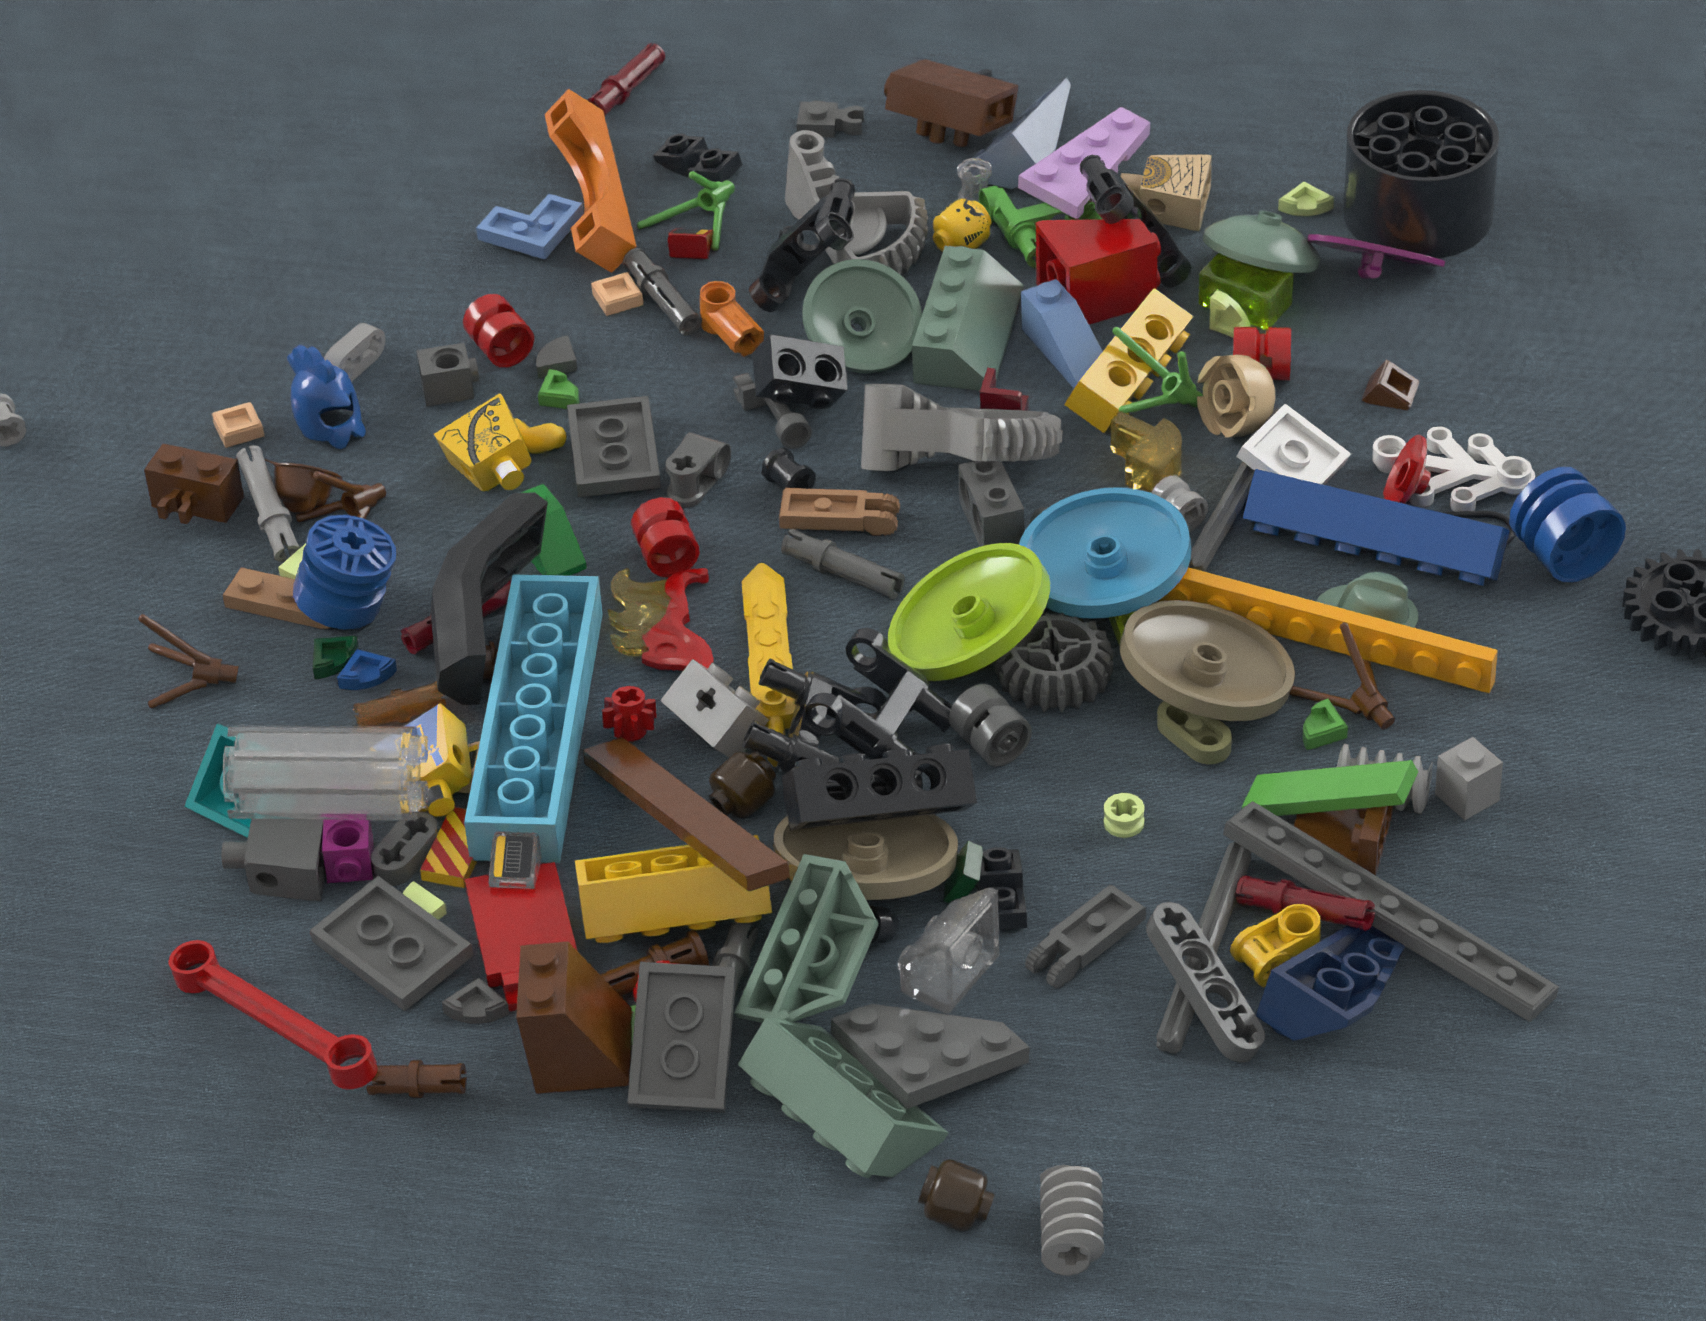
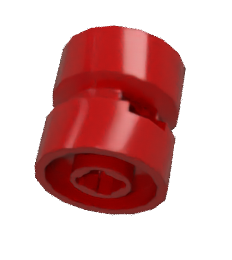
(498, 330)
(1267, 348)
(664, 536)

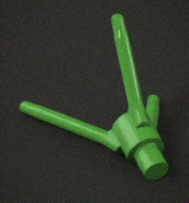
(710, 199)
(1175, 386)

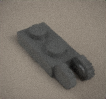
(1085, 935)

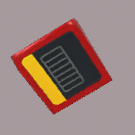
(689, 243)

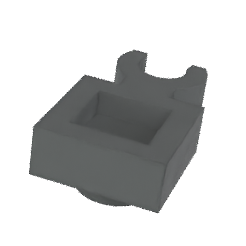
(827, 118)

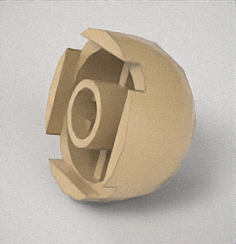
(1235, 395)

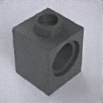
(447, 374)

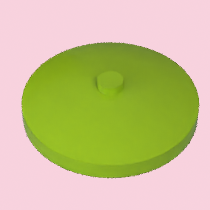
(970, 611)

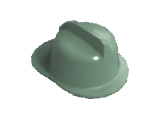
(1376, 596)

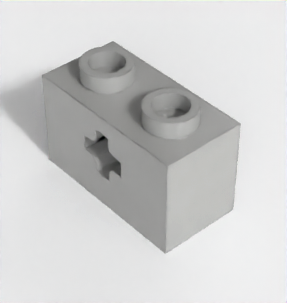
(713, 707)

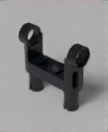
(1117, 201)
(790, 255)
(906, 692)
(801, 740)

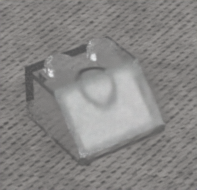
(952, 951)

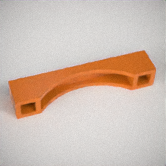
(582, 136)

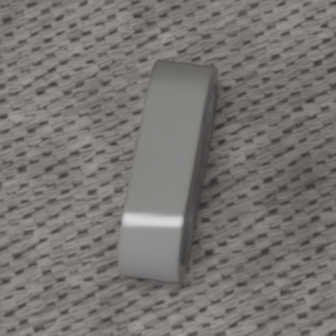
(357, 349)

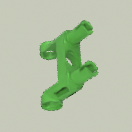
(1020, 224)

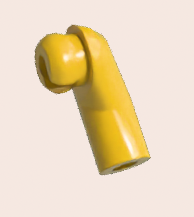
(542, 437)

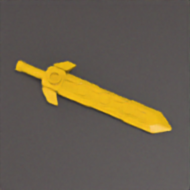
(767, 638)

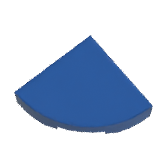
(366, 671)

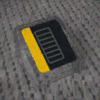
(514, 860)

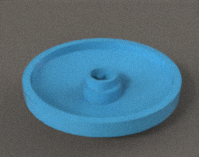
(1109, 551)

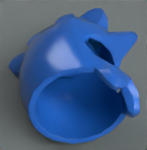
(320, 389)

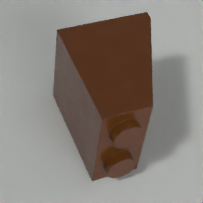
(571, 1021)

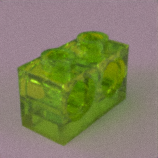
(1259, 291)

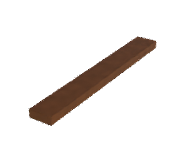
(687, 814)

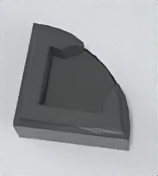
(556, 356)
(475, 1004)

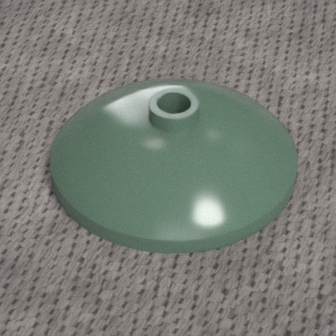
(1263, 242)
(868, 296)

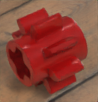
(629, 713)

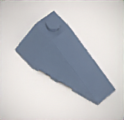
(1027, 139)

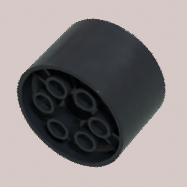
(1421, 173)

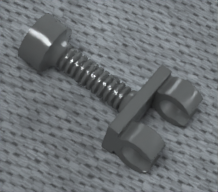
(791, 427)

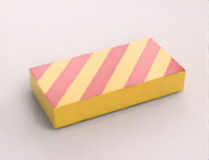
(449, 855)

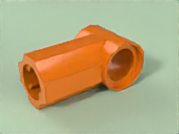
(727, 319)

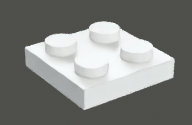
(1293, 449)

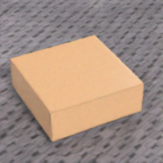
(617, 293)
(238, 424)

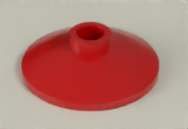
(1408, 472)

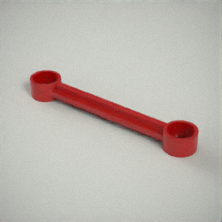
(273, 1014)

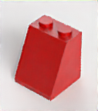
(1099, 263)

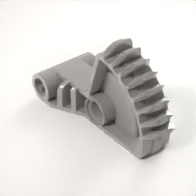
(810, 181)
(907, 426)

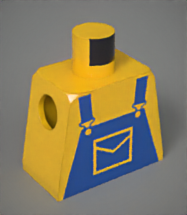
(448, 758)

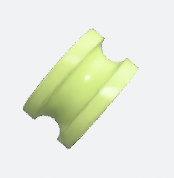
(1130, 815)

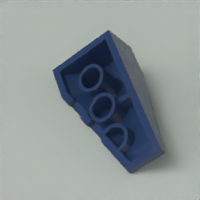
(1329, 983)

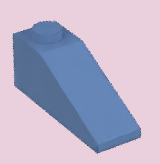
(1059, 329)

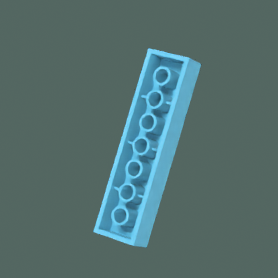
(535, 713)

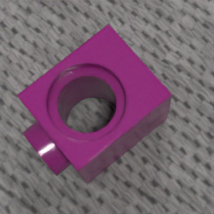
(347, 850)

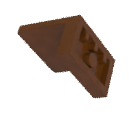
(1351, 832)

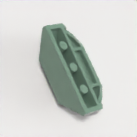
(811, 946)

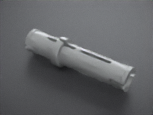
(273, 517)

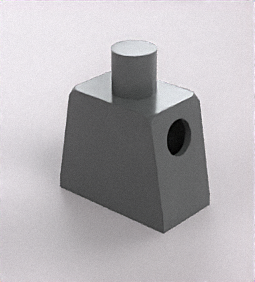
(280, 858)

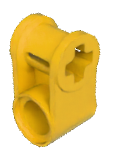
(1277, 940)

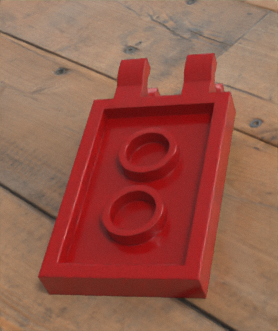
(516, 918)

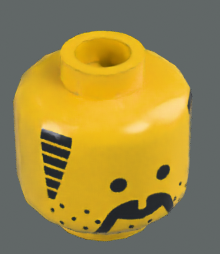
(962, 224)

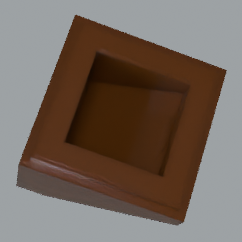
(1391, 387)

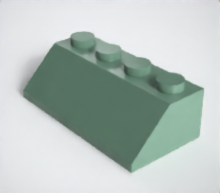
(965, 320)
(838, 1098)

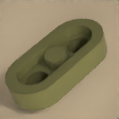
(1199, 737)

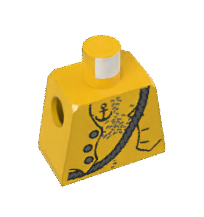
(486, 446)

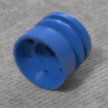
(1567, 524)
(344, 572)

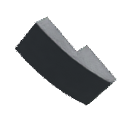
(690, 153)
(1003, 872)

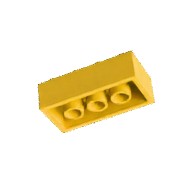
(661, 891)

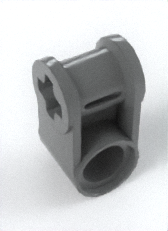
(696, 468)

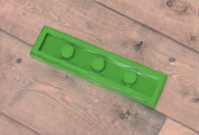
(1333, 788)

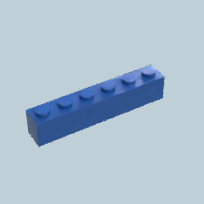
(1376, 525)

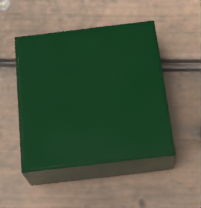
(965, 874)

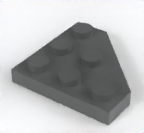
(927, 1052)

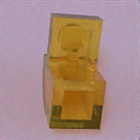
(1148, 450)

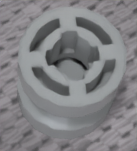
(1188, 502)

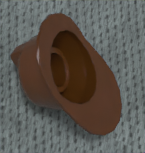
(298, 486)

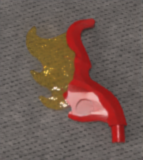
(656, 620)

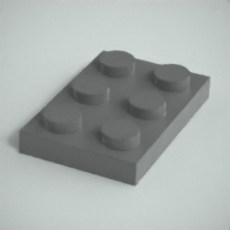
(613, 446)
(391, 943)
(682, 1037)

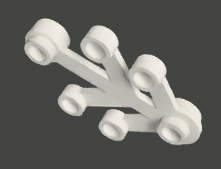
(1502, 474)

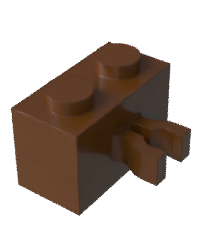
(193, 484)

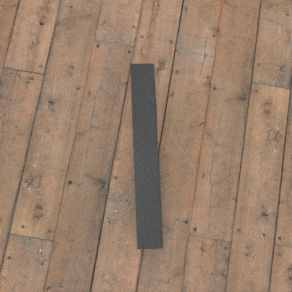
(1395, 911)

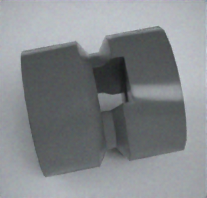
(990, 725)

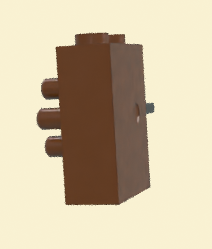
(950, 98)

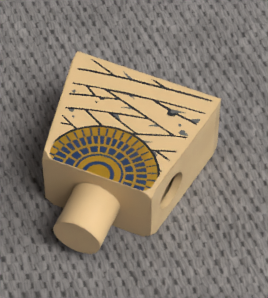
(1174, 188)

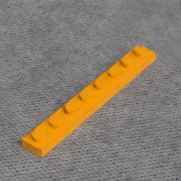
(1320, 623)

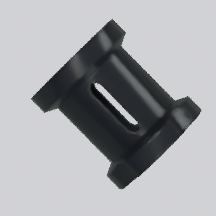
(782, 468)

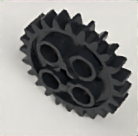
(1669, 602)

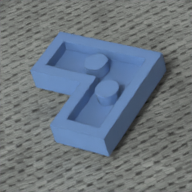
(533, 233)

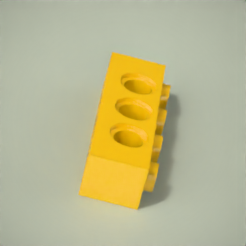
(1119, 372)

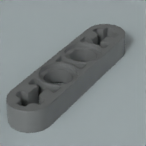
(1211, 979)

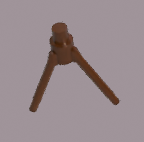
(355, 501)
(205, 668)
(1365, 699)

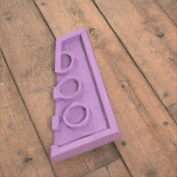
(1058, 175)

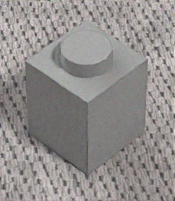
(1468, 778)

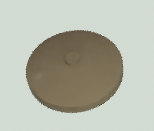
(1207, 660)
(884, 856)

